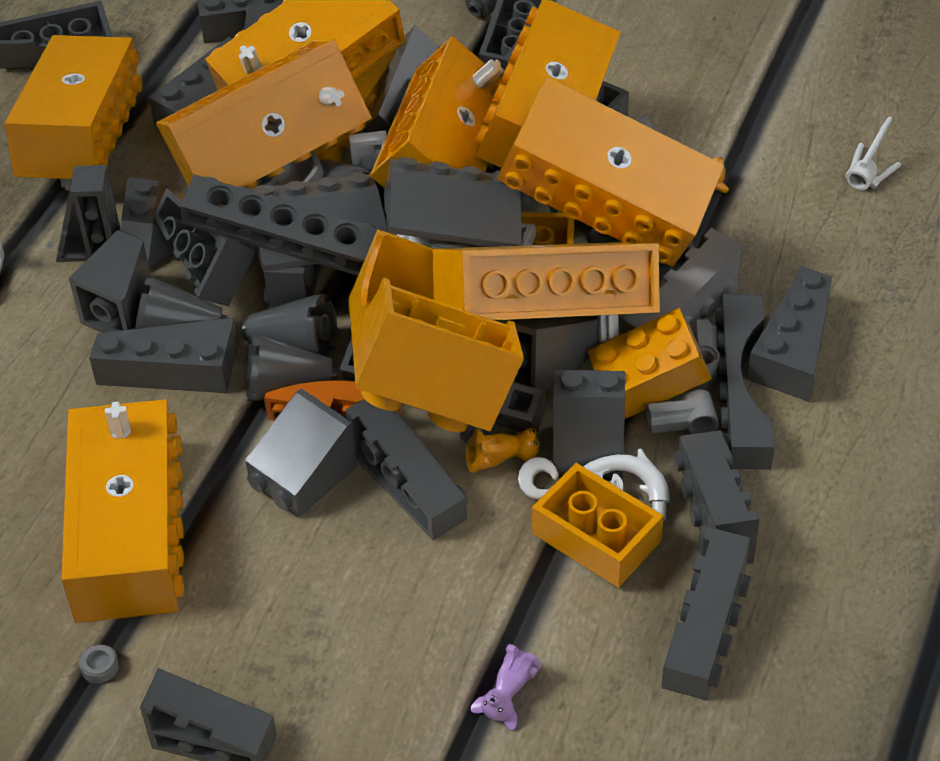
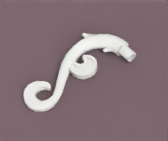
(641, 466)

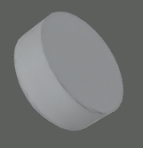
(99, 664)

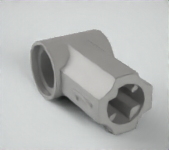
(707, 341)
(693, 413)

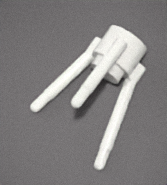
(863, 172)

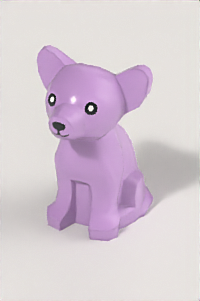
(511, 678)

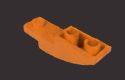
(334, 394)

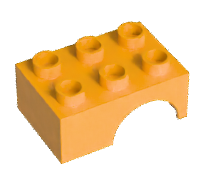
(425, 349)

